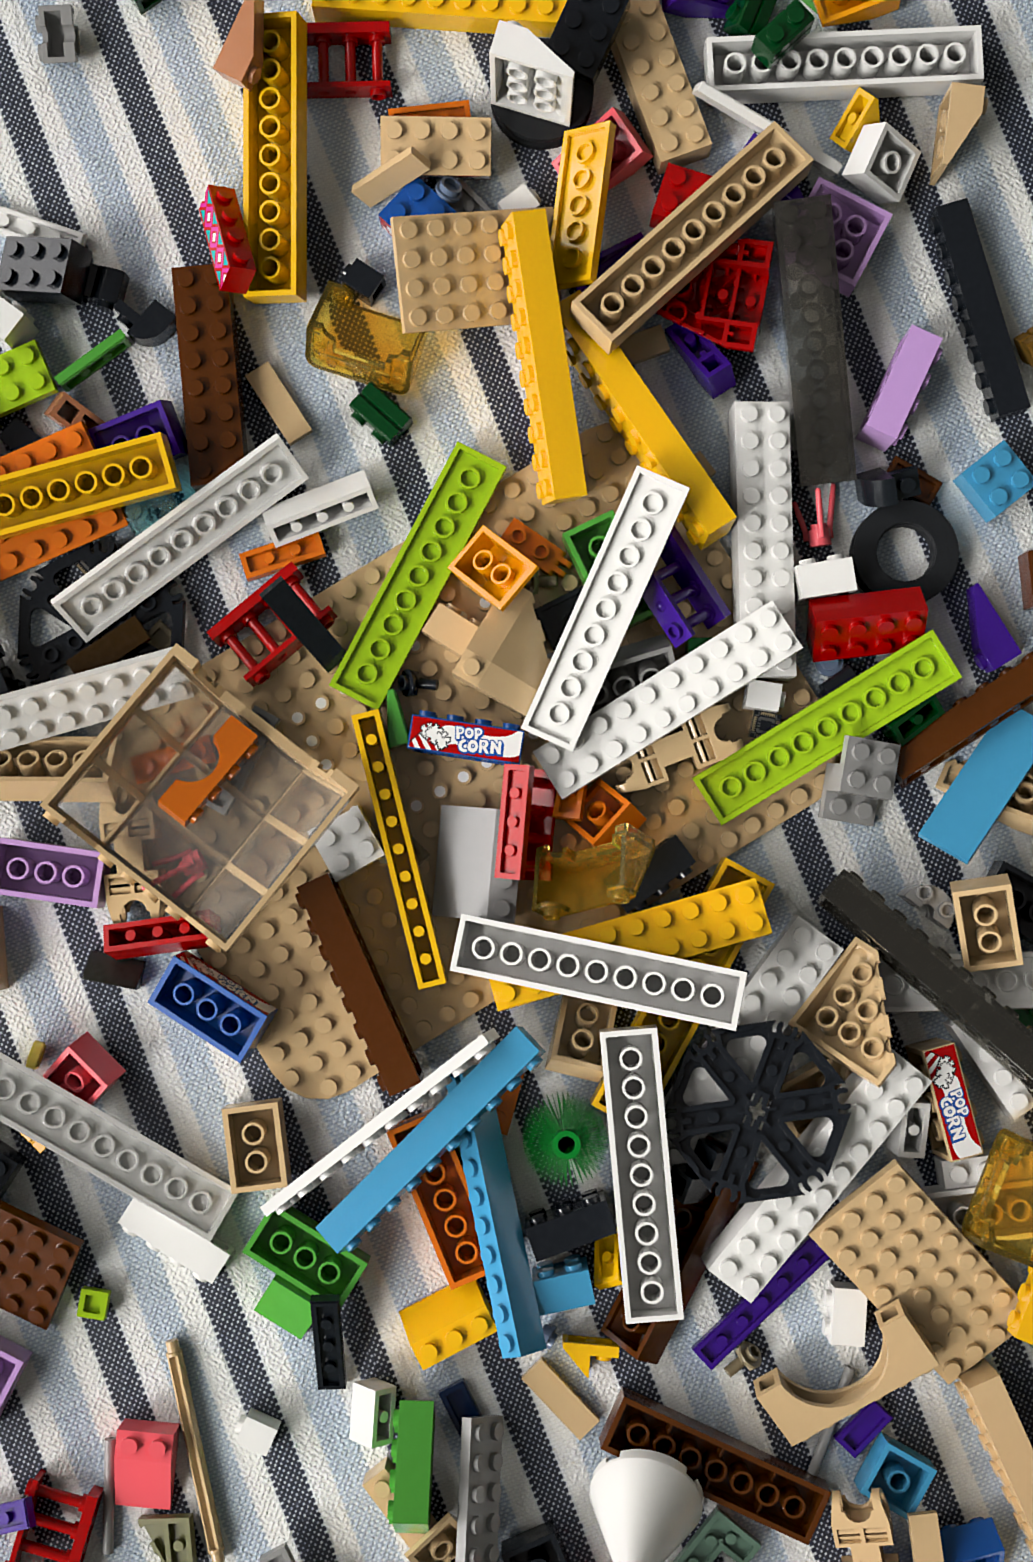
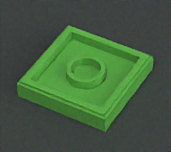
(286, 1306)

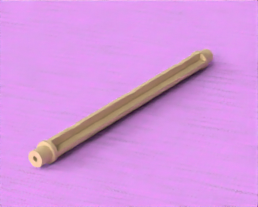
(195, 1450)

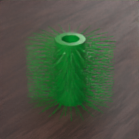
(564, 1149)

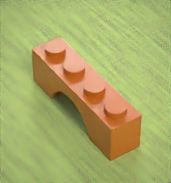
(186, 799)

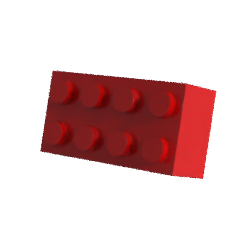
(865, 623)

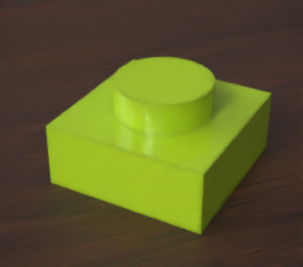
(93, 1303)

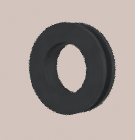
(541, 133)
(915, 516)

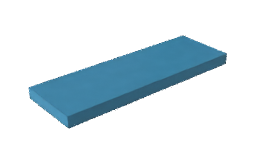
(982, 788)

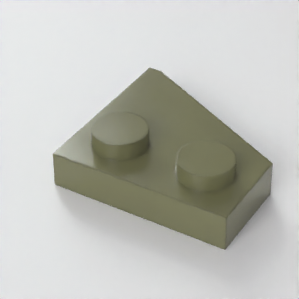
(171, 1536)

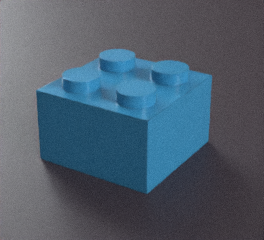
(995, 481)
(562, 1285)
(898, 1472)

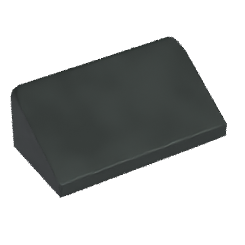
(121, 972)

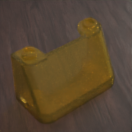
(361, 342)
(593, 876)
(1003, 1200)

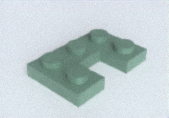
(716, 1535)

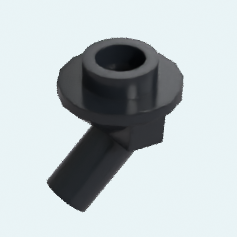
(410, 682)

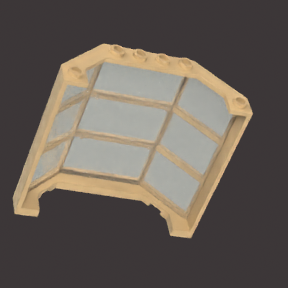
(244, 842)

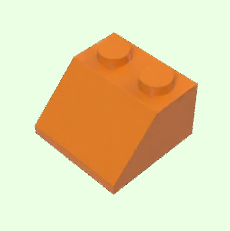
(602, 812)

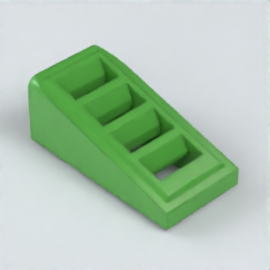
(397, 727)

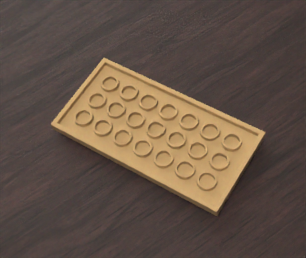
(909, 1250)

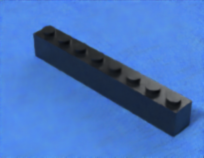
(978, 310)

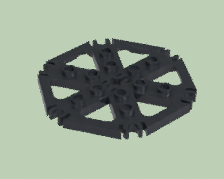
(55, 653)
(730, 1114)

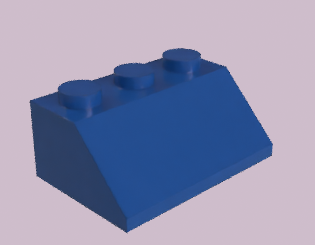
(972, 1542)

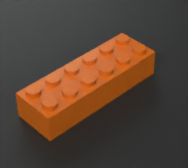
(446, 1211)

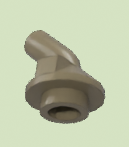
(541, 581)
(748, 1356)

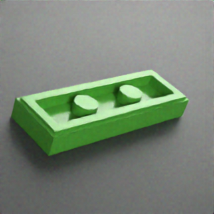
(93, 360)

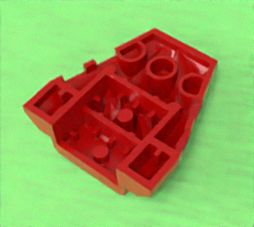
(727, 296)

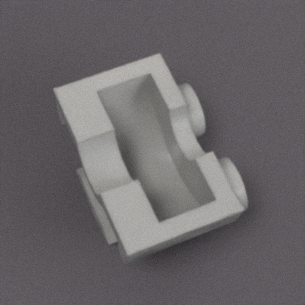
(59, 34)
(937, 902)

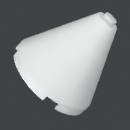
(644, 1504)

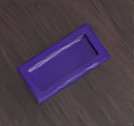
(862, 1428)

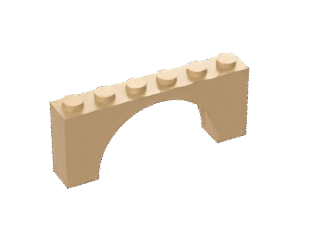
(806, 1411)

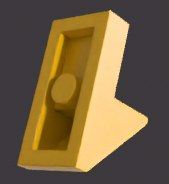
(861, 111)
(607, 1262)
(582, 1347)

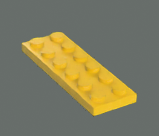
(581, 203)

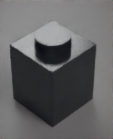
(363, 281)

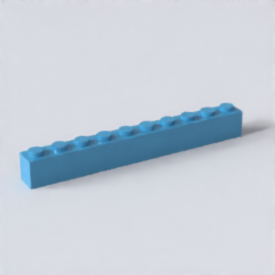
(430, 1140)
(500, 1236)

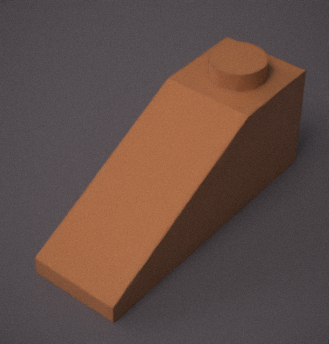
(243, 49)
(67, 412)

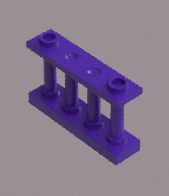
(694, 587)

